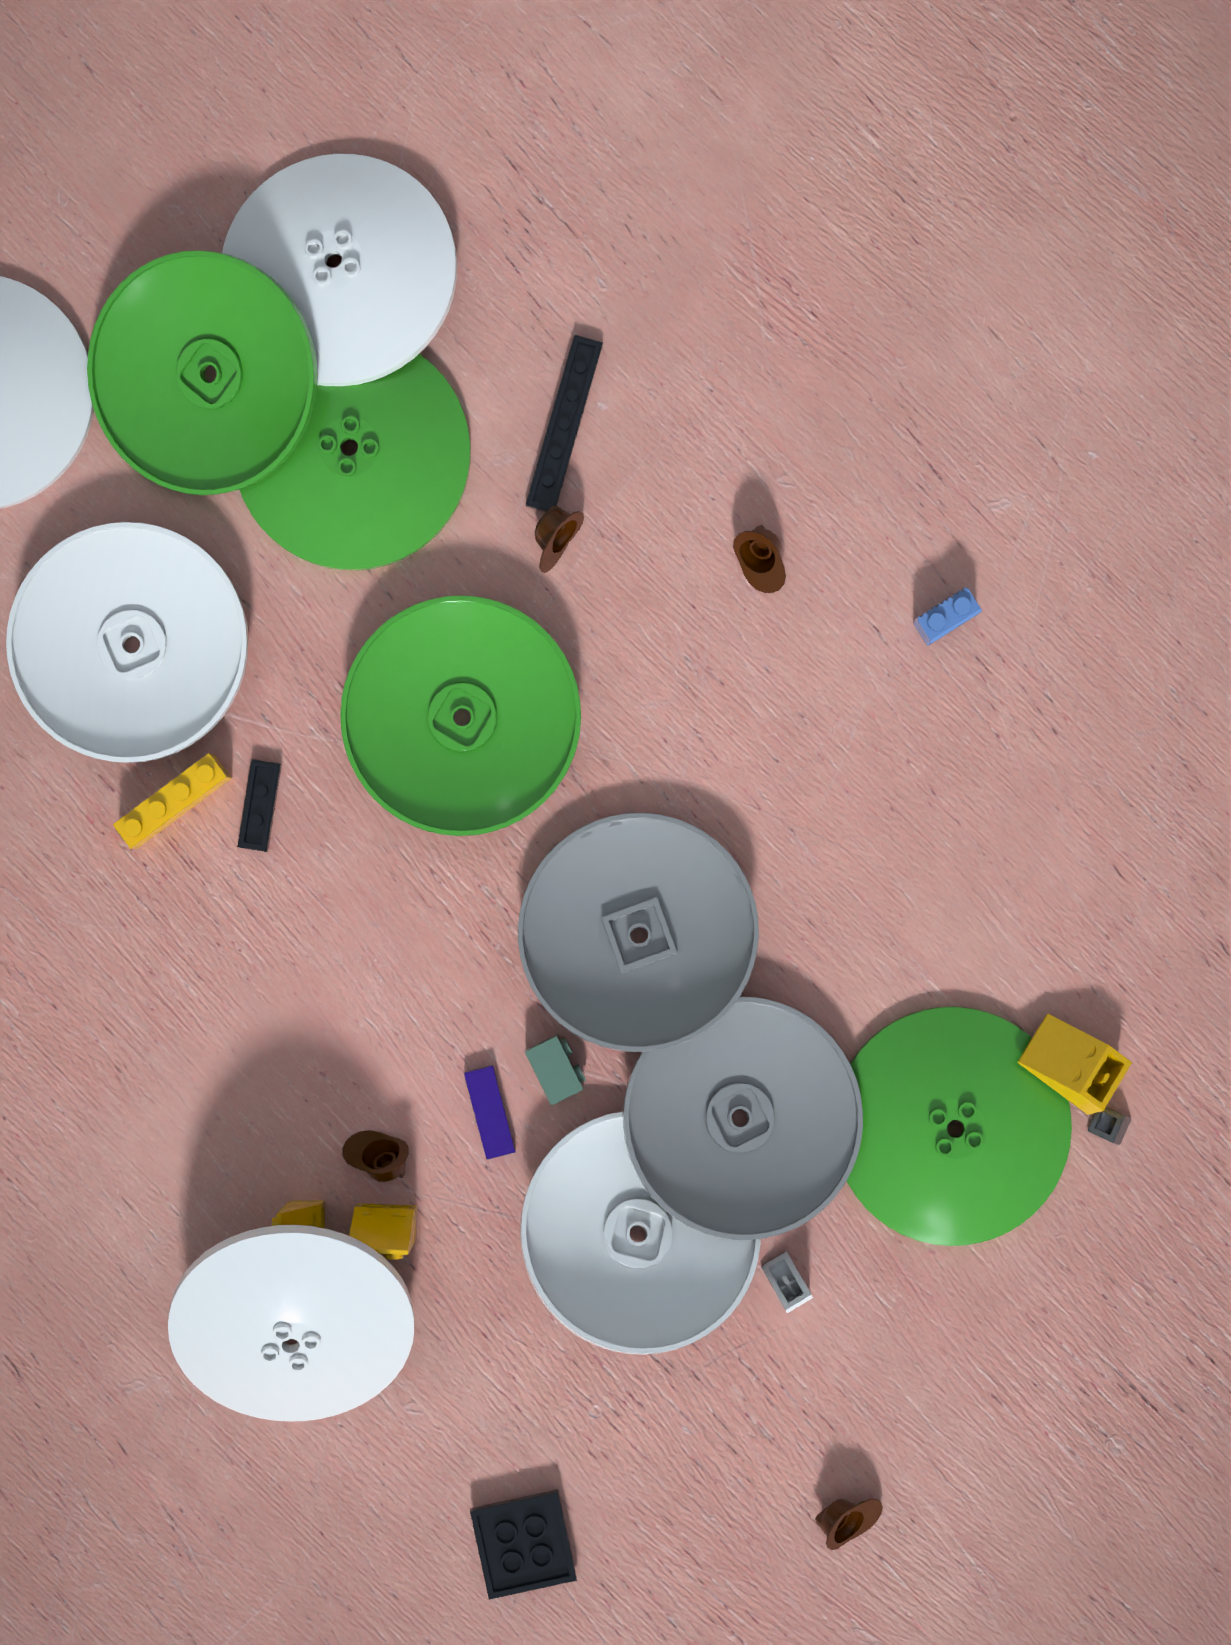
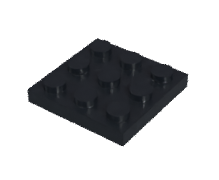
(523, 1544)

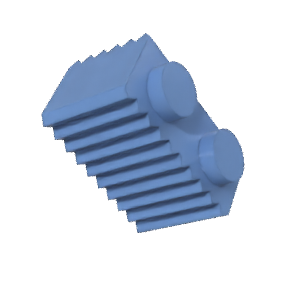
(947, 616)

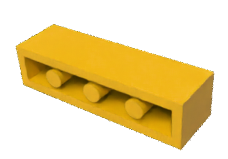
(172, 801)

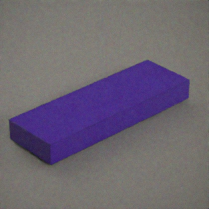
(489, 1112)

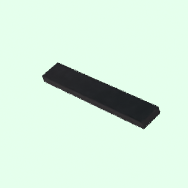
(564, 423)

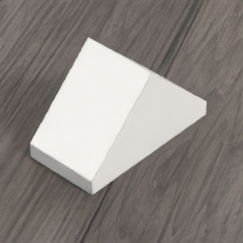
(787, 1282)

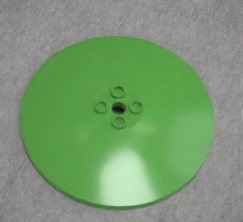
(152, 362)
(386, 495)
(404, 704)
(1013, 1137)

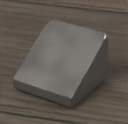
(1109, 1125)

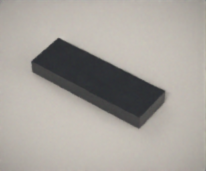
(259, 805)

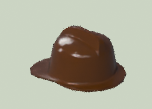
(554, 534)
(760, 559)
(376, 1154)
(845, 1520)

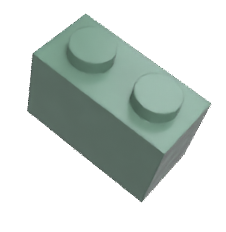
(554, 1069)

